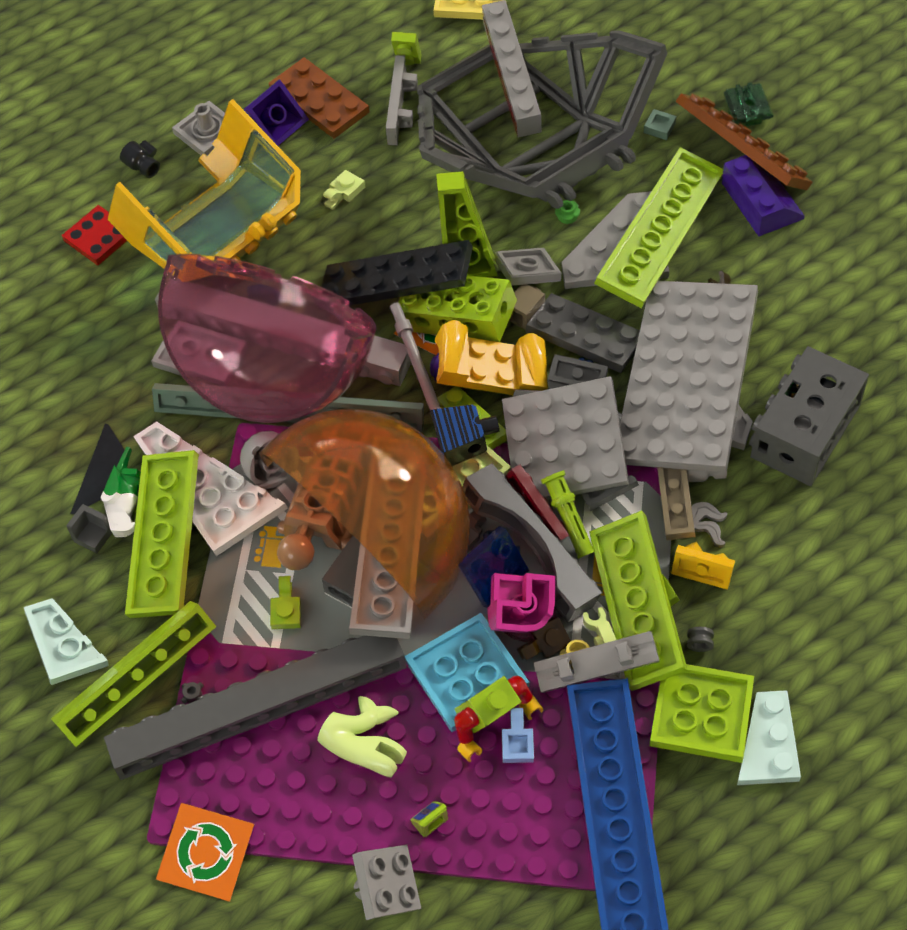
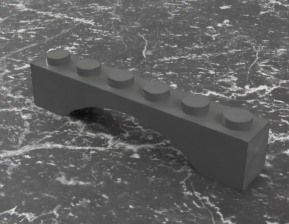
(496, 499)

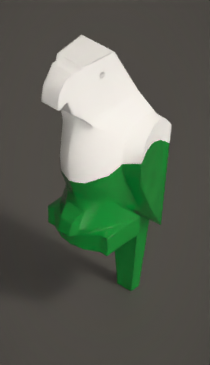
(121, 496)

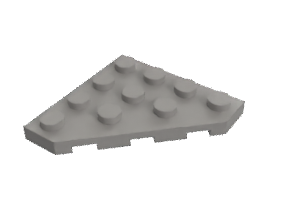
(590, 256)

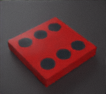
(94, 236)

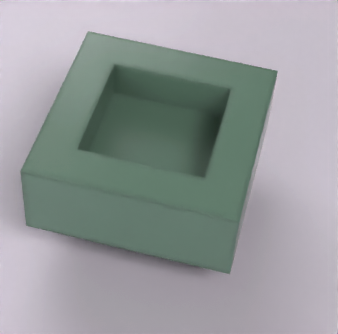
(660, 124)

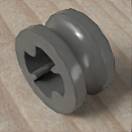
(700, 639)

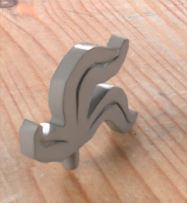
(702, 510)

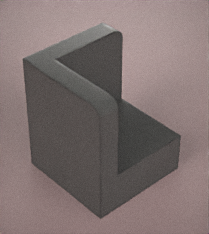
(89, 528)

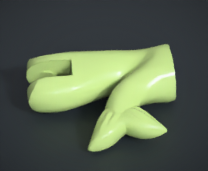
(371, 752)

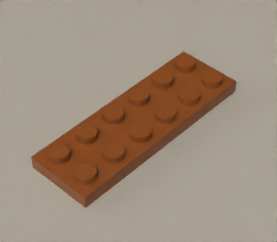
(740, 137)

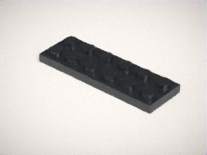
(400, 273)

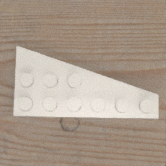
(224, 501)

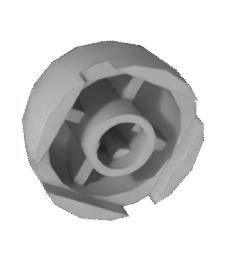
(253, 465)

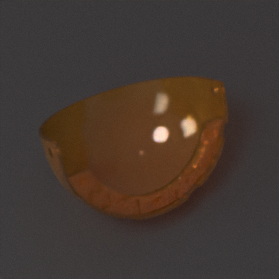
(387, 491)

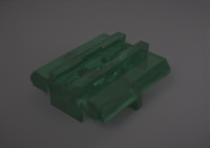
(742, 96)

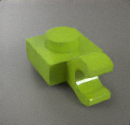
(285, 610)

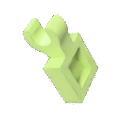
(344, 187)
(600, 626)

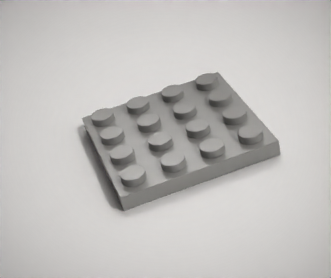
(568, 431)

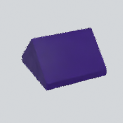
(276, 112)

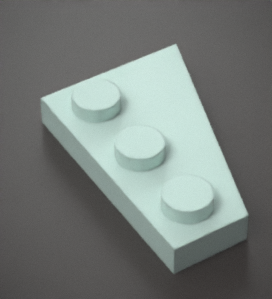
(60, 644)
(770, 742)

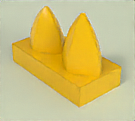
(702, 566)

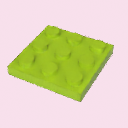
(703, 713)

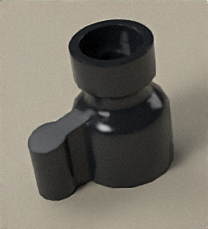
(140, 158)

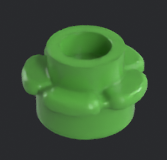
(568, 212)

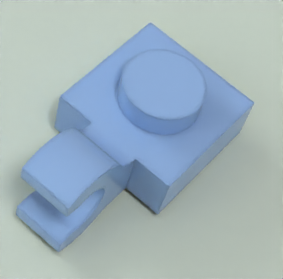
(517, 741)

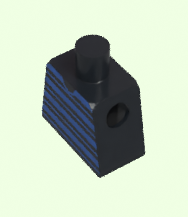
(462, 432)

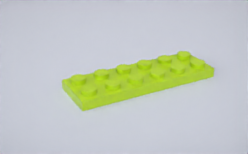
(162, 534)
(637, 594)

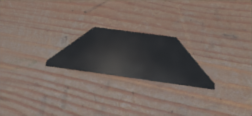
(106, 455)

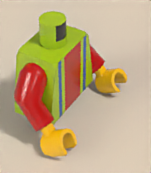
(488, 706)

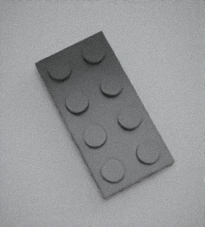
(584, 332)

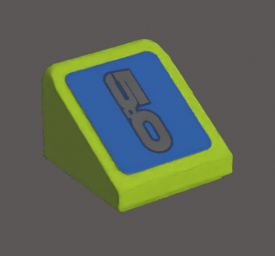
(430, 818)

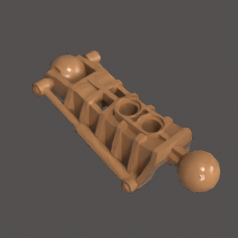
(303, 521)

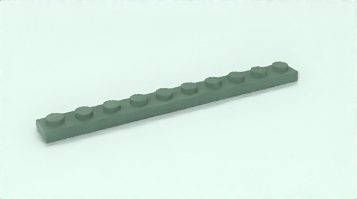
(185, 400)

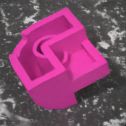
(521, 602)

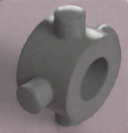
(191, 692)

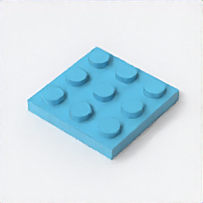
(461, 665)

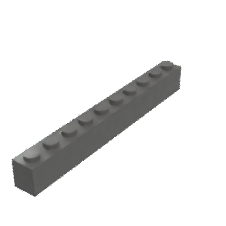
(252, 703)

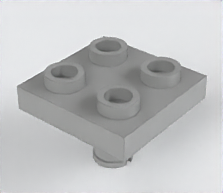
(200, 127)
(386, 882)

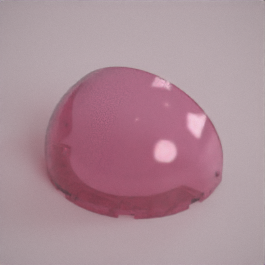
(259, 340)

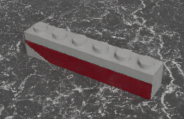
(511, 69)

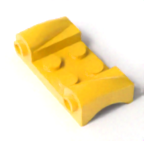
(490, 364)

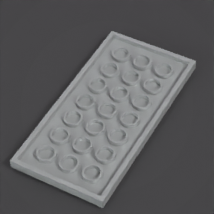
(688, 375)

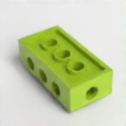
(480, 305)

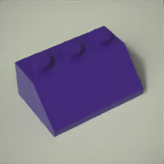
(759, 196)

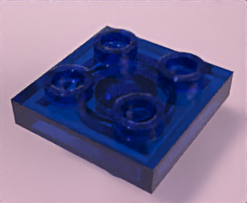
(492, 556)

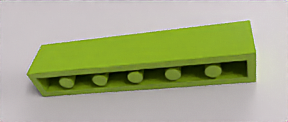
(133, 673)

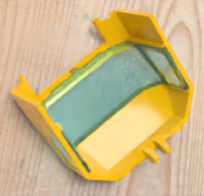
(248, 203)

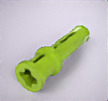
(563, 501)

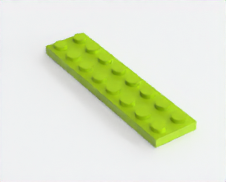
(659, 228)

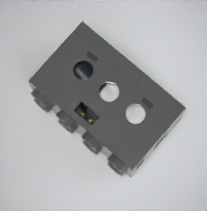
(807, 415)

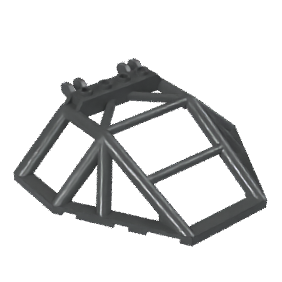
(556, 175)

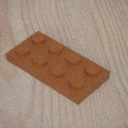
(322, 98)

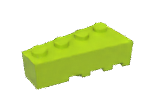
(462, 222)

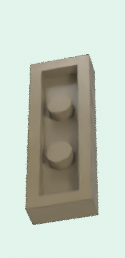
(676, 503)

